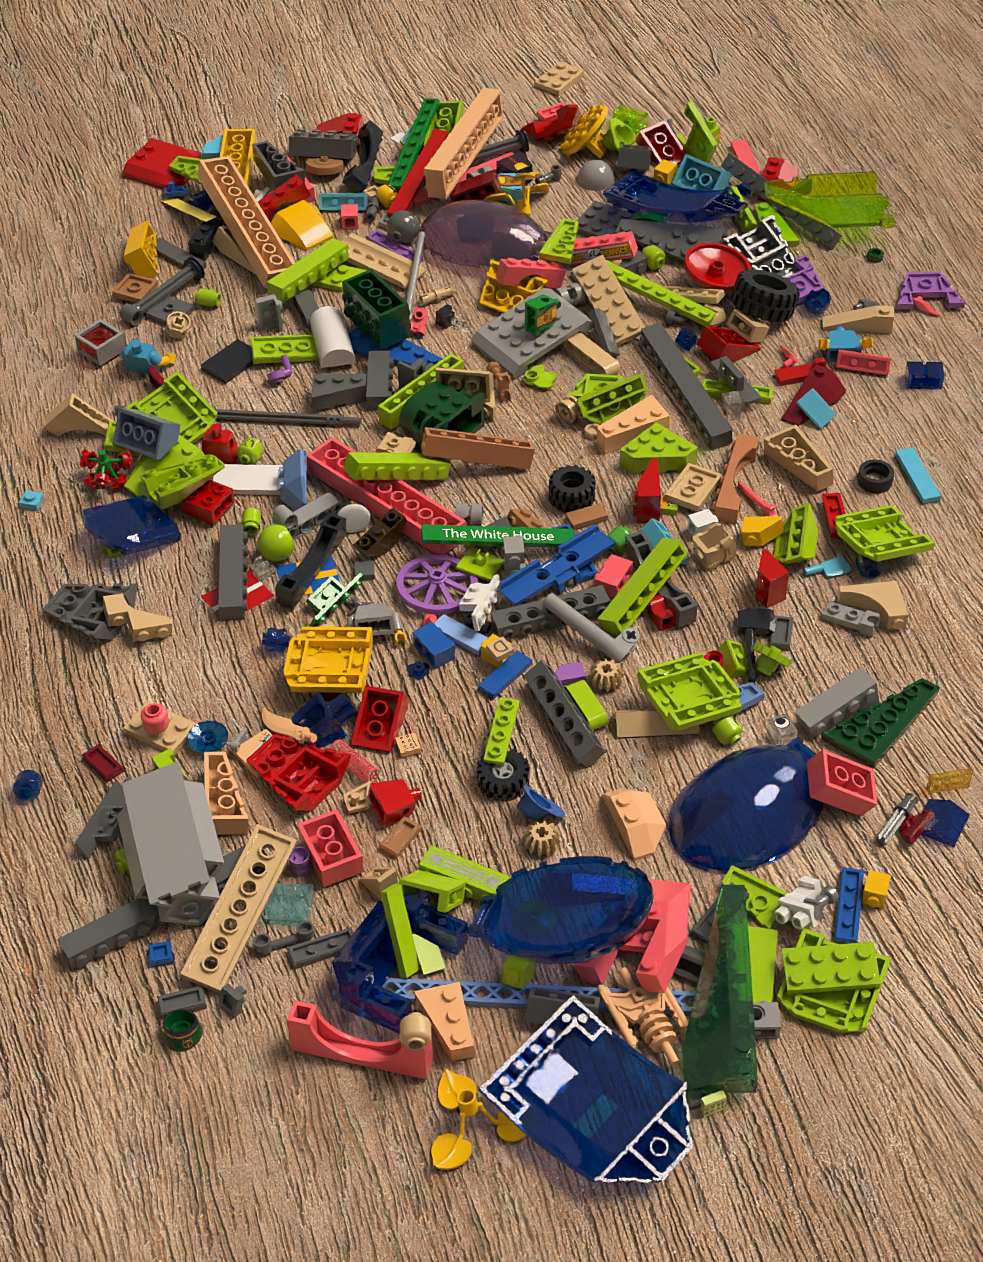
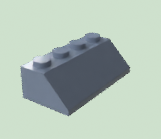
(145, 433)

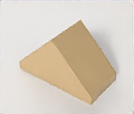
(379, 879)

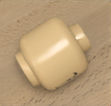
(415, 1031)

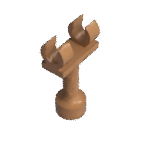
(503, 380)

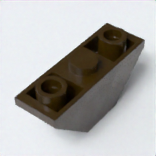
(381, 535)

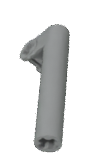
(615, 649)

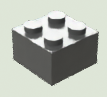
(634, 157)

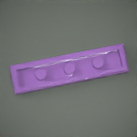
(385, 241)

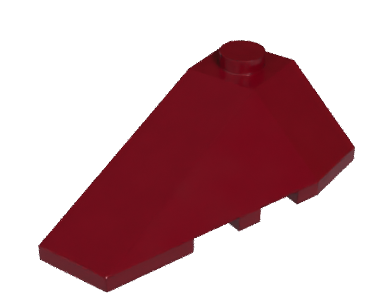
(824, 383)

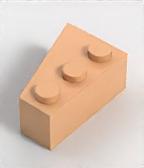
(448, 1019)

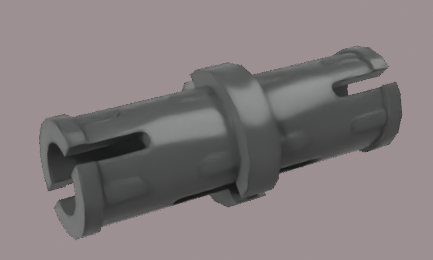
(372, 209)

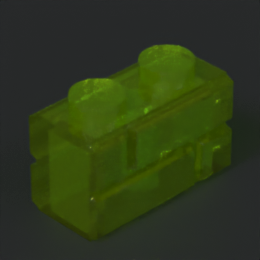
(634, 118)

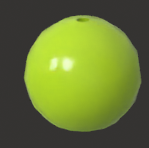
(275, 543)

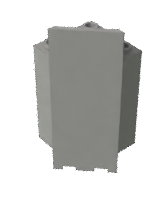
(171, 844)

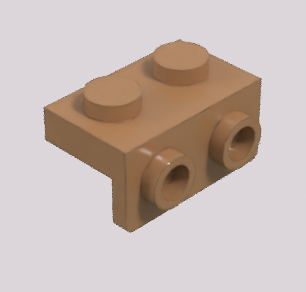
(523, 518)

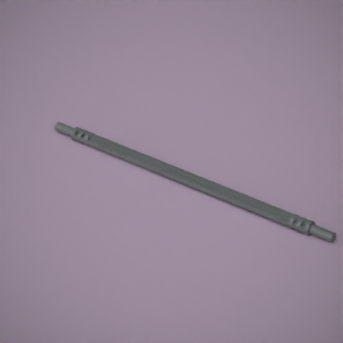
(282, 417)

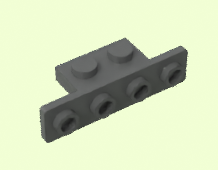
(735, 379)
(104, 822)

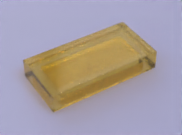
(949, 781)

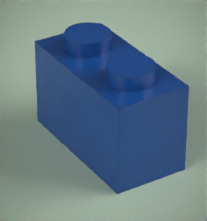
(434, 645)

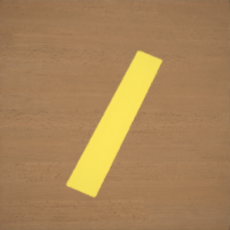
(187, 208)

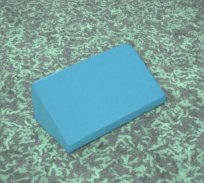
(816, 408)

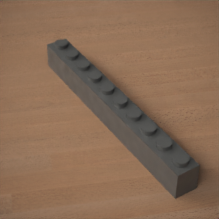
(686, 386)
(128, 923)

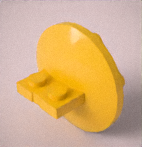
(587, 133)

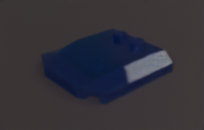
(131, 525)

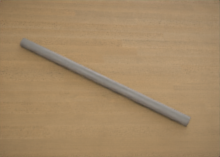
(415, 268)

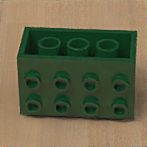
(376, 309)

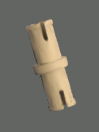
(436, 295)

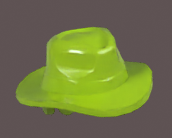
(618, 134)

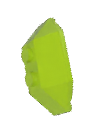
(612, 399)
(799, 536)

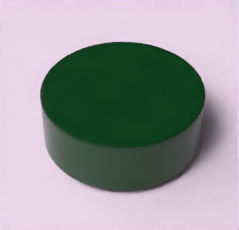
(875, 255)

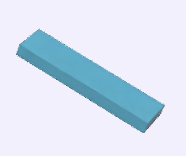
(918, 475)

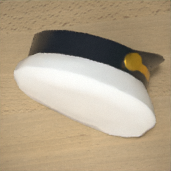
(356, 516)

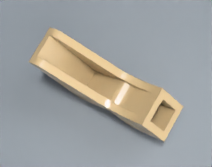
(140, 623)

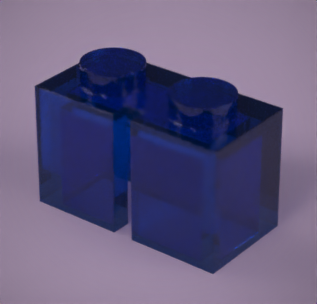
(924, 375)

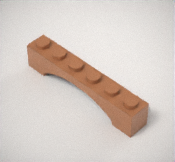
(743, 452)

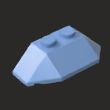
(293, 480)

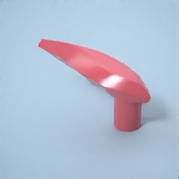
(924, 306)
(792, 359)
(430, 618)

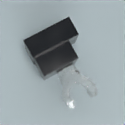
(446, 317)

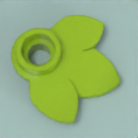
(539, 377)

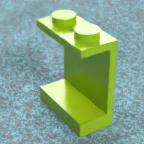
(450, 890)

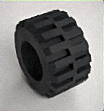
(571, 488)

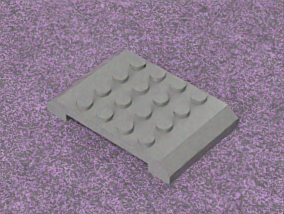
(514, 347)

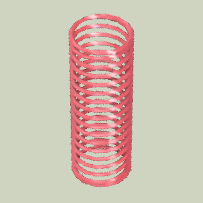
(357, 763)

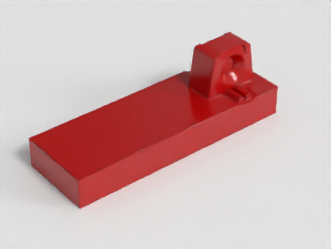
(796, 373)

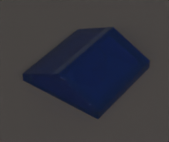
(947, 822)

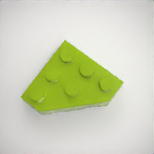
(657, 441)

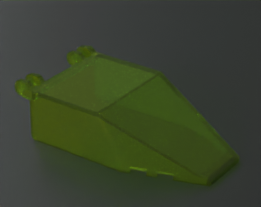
(834, 199)

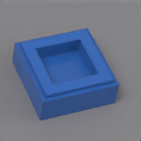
(160, 954)

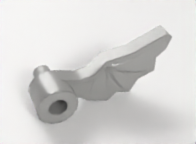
(235, 745)

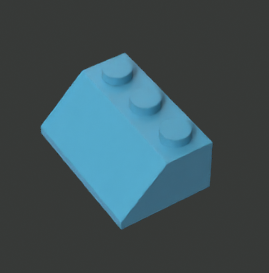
(700, 175)

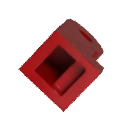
(659, 610)

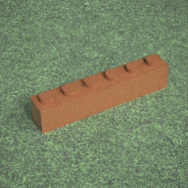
(477, 448)

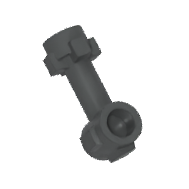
(555, 175)

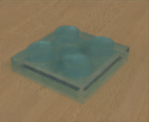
(290, 904)

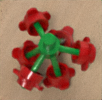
(108, 467)

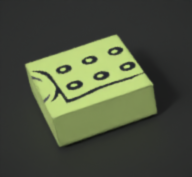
(713, 1103)

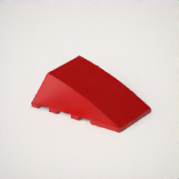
(299, 771)

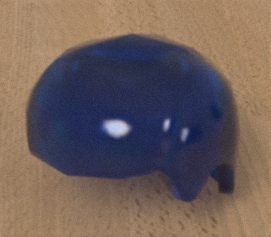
(817, 301)

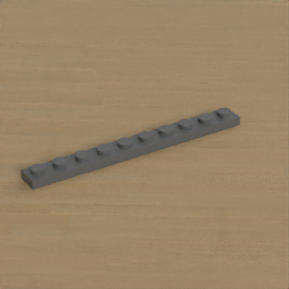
(756, 183)

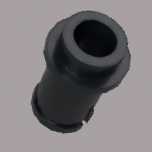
(485, 627)

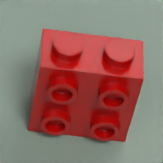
(209, 501)

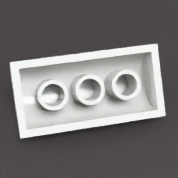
(331, 337)

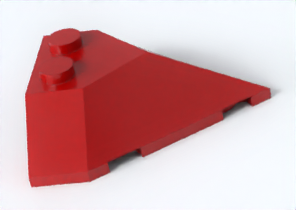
(548, 130)

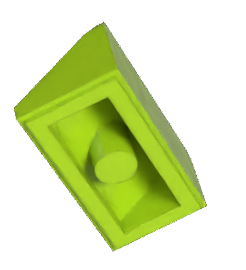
(734, 658)

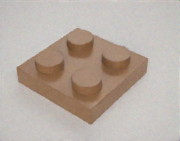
(134, 287)

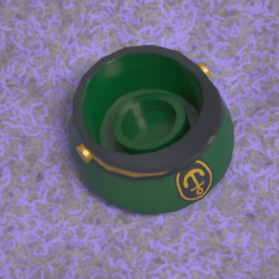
(181, 1029)

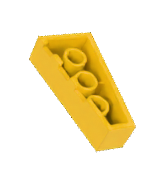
(141, 250)

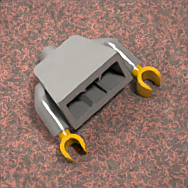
(380, 619)

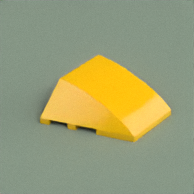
(301, 225)
(505, 297)

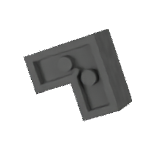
(408, 373)

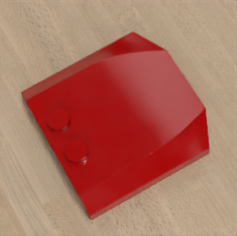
(152, 164)

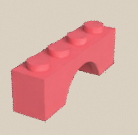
(513, 271)

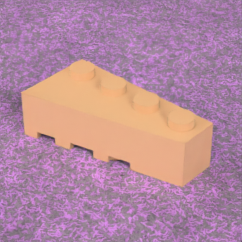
(630, 423)

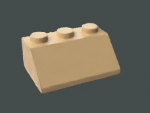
(473, 380)

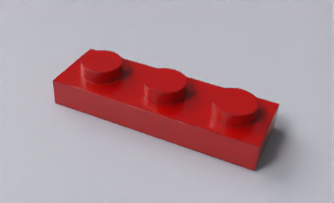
(832, 507)

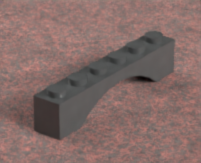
(637, 549)

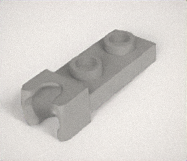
(852, 618)

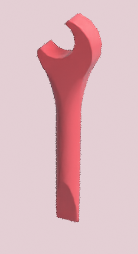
(768, 509)

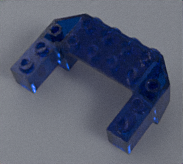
(370, 960)

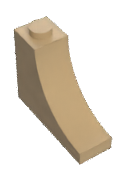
(76, 415)
(879, 598)

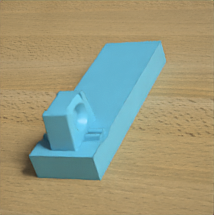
(333, 201)

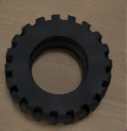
(765, 295)

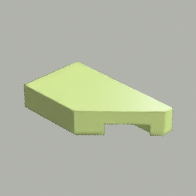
(428, 956)

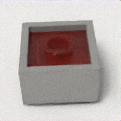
(100, 342)

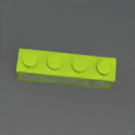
(479, 879)

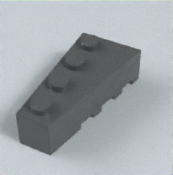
(275, 166)

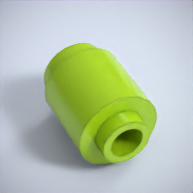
(207, 297)
(251, 521)

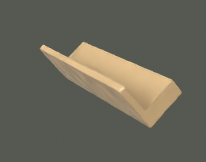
(645, 723)

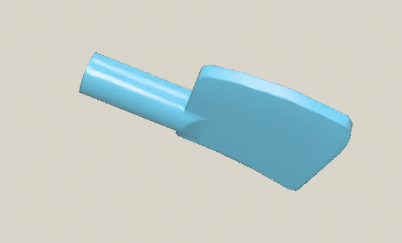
(831, 568)

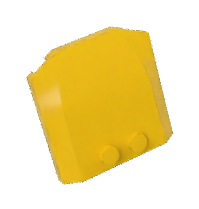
(329, 659)

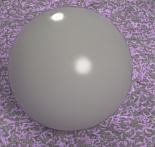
(596, 175)

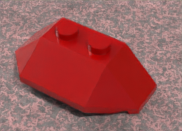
(778, 169)

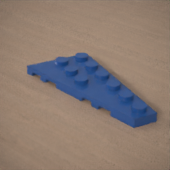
(401, 351)

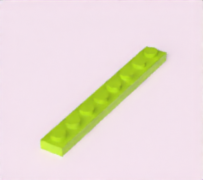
(662, 295)

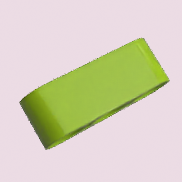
(588, 704)

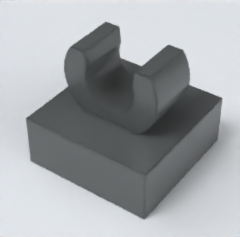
(232, 999)

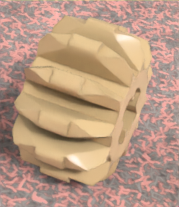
(606, 675)
(542, 838)

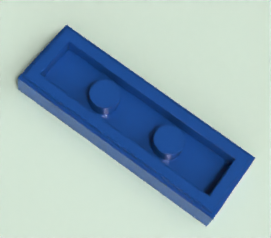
(505, 674)

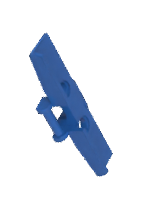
(557, 570)

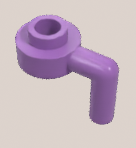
(277, 376)

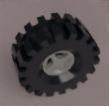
(492, 780)

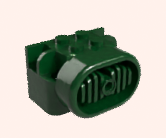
(443, 409)

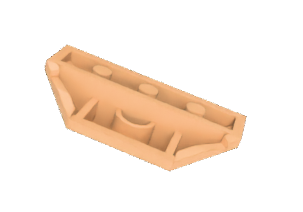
(636, 820)

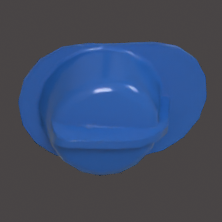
(537, 806)

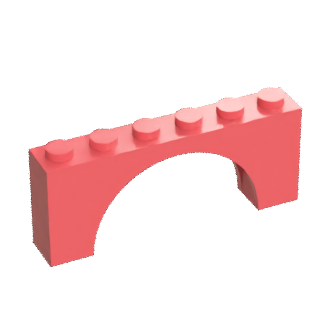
(315, 1036)

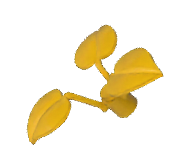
(523, 204)
(460, 1091)

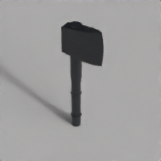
(752, 623)

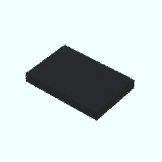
(229, 361)

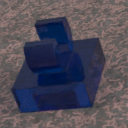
(686, 338)

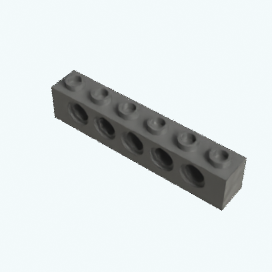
(535, 617)
(565, 714)

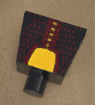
(514, 164)

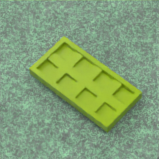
(830, 968)

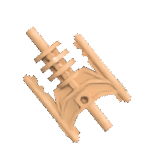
(646, 1010)

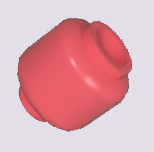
(154, 718)

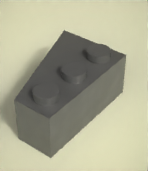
(337, 389)

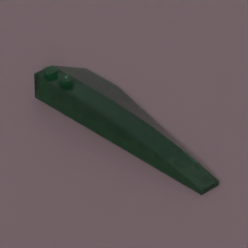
(721, 1026)

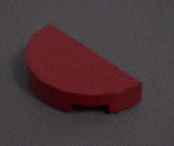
(915, 825)

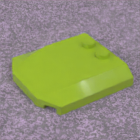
(180, 404)
(881, 534)
(690, 691)
(835, 1010)

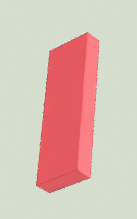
(863, 362)

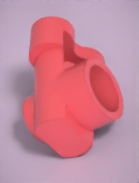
(419, 322)

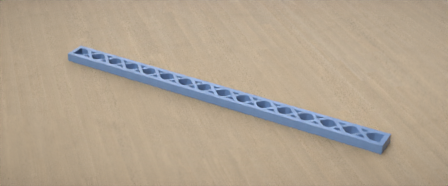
(516, 999)

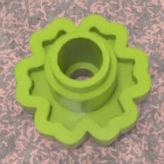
(770, 659)

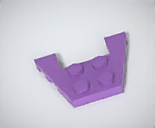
(805, 278)
(927, 286)

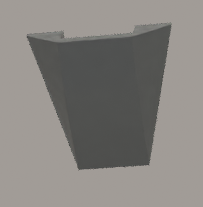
(765, 248)
(83, 607)

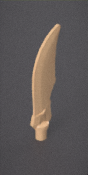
(286, 727)

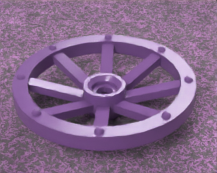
(435, 580)

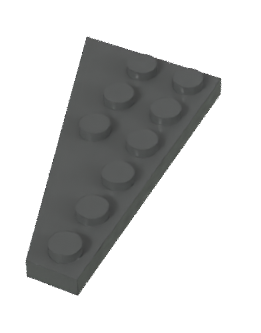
(669, 237)

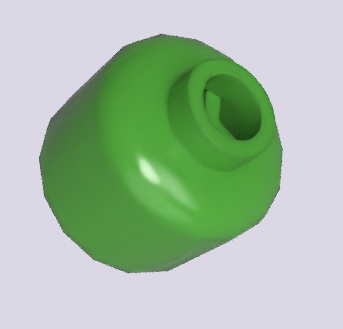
(618, 536)

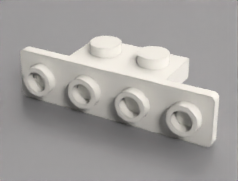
(480, 600)

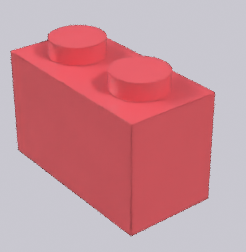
(614, 575)

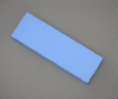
(461, 634)

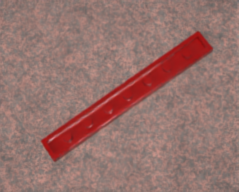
(416, 175)

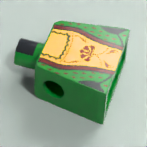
(540, 313)

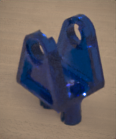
(325, 718)

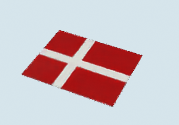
(256, 594)

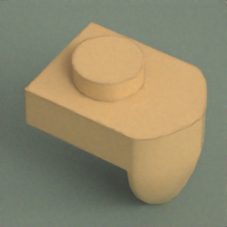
(720, 315)

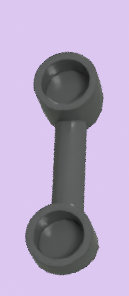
(264, 945)

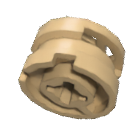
(178, 324)
(568, 409)

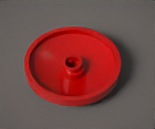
(715, 265)

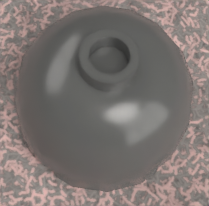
(402, 227)

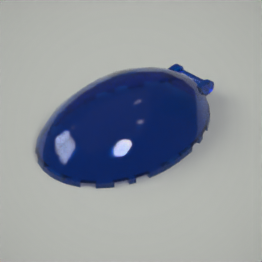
(745, 808)
(565, 910)

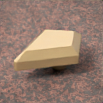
(357, 799)

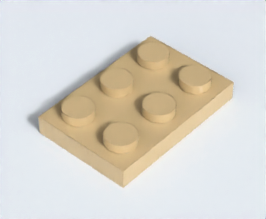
(559, 78)
(693, 487)
(173, 737)

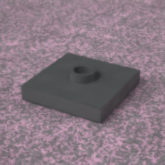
(167, 306)

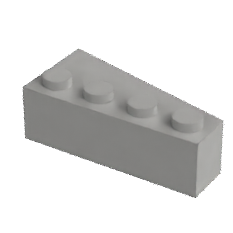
(838, 703)

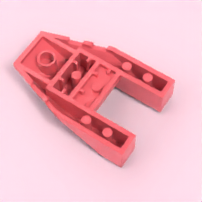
(660, 940)

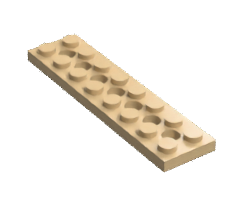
(246, 920)

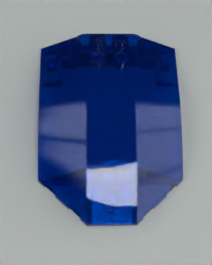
(674, 203)
(594, 1100)

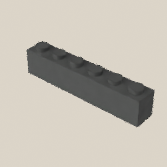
(232, 572)

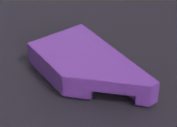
(571, 673)

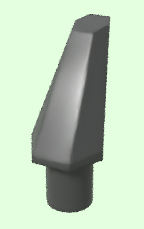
(864, 304)

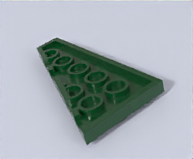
(881, 725)

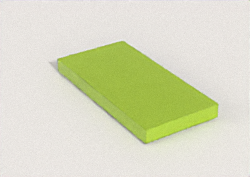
(270, 348)
(762, 957)

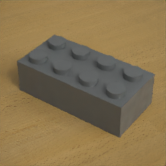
(322, 144)

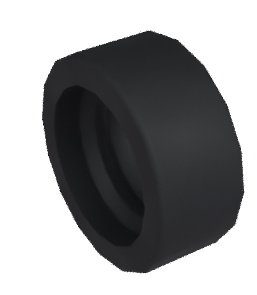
(879, 467)

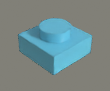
(31, 500)

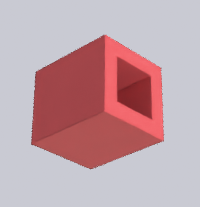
(349, 216)

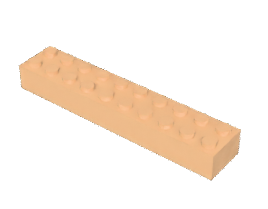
(463, 143)
(244, 217)

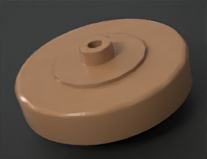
(324, 165)

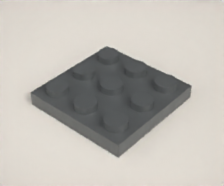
(601, 219)

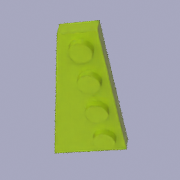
(561, 242)

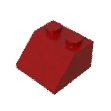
(771, 580)

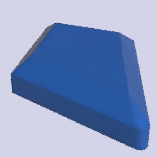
(175, 191)

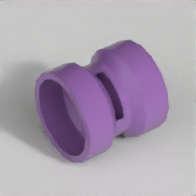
(300, 862)

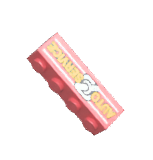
(611, 246)

